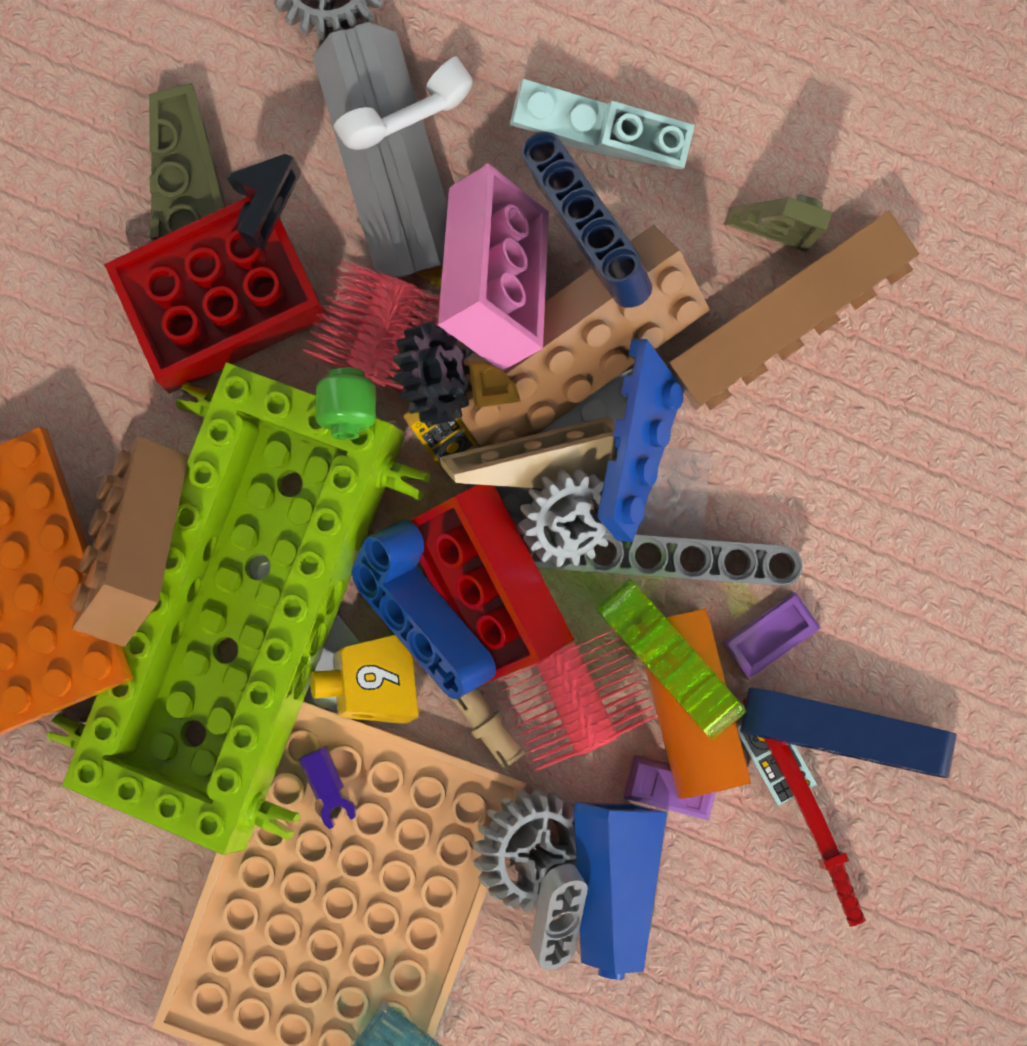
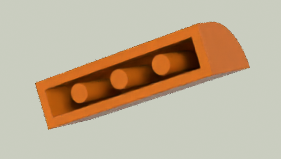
(695, 760)

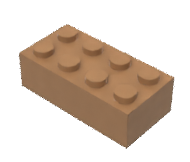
(129, 542)

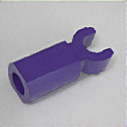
(326, 784)

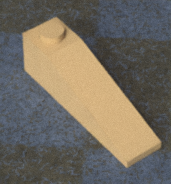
(532, 457)

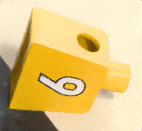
(371, 682)

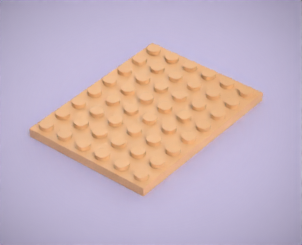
(326, 926)

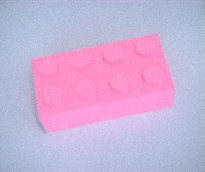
(494, 268)

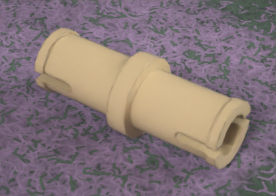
(489, 728)

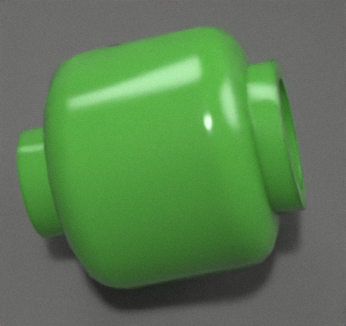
(345, 402)

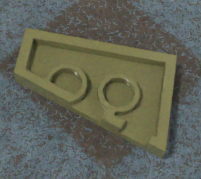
(783, 220)

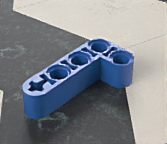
(417, 613)

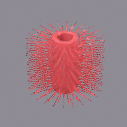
(383, 323)
(578, 703)

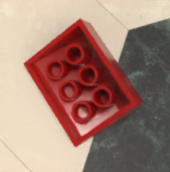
(212, 297)

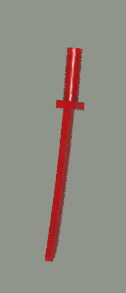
(832, 858)

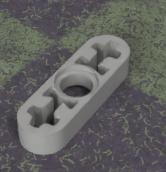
(551, 904)

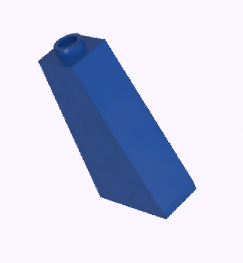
(620, 865)

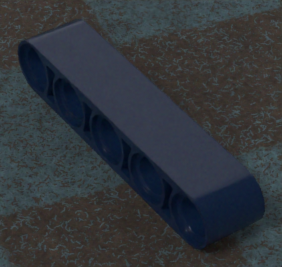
(587, 220)
(848, 732)

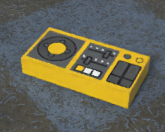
(441, 438)

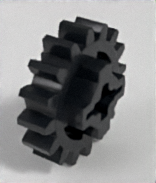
(432, 373)

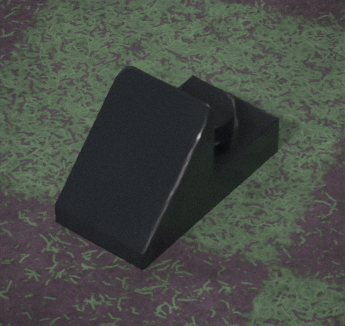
(270, 188)

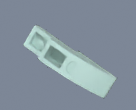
(602, 127)

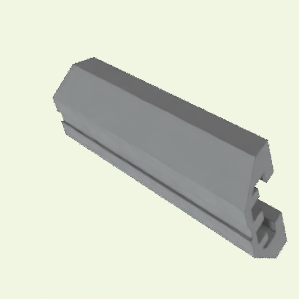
(397, 178)

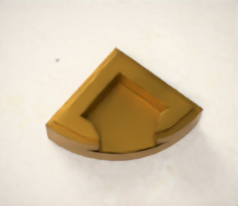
(491, 385)

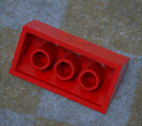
(491, 579)

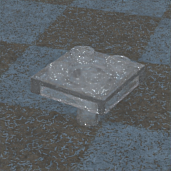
(678, 496)

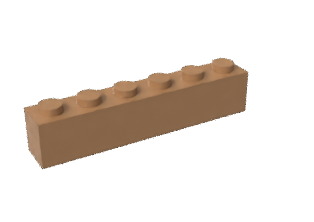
(793, 310)

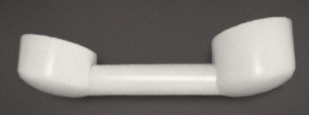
(365, 128)

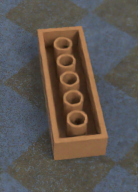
(589, 343)

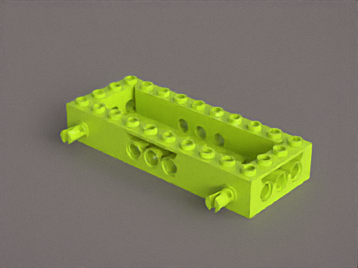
(228, 513)

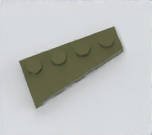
(182, 164)

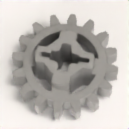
(568, 516)

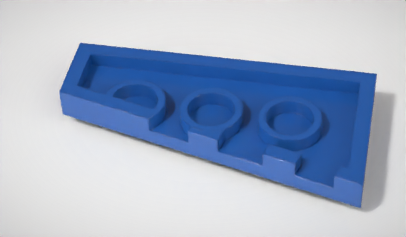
(639, 440)

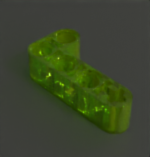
(671, 659)

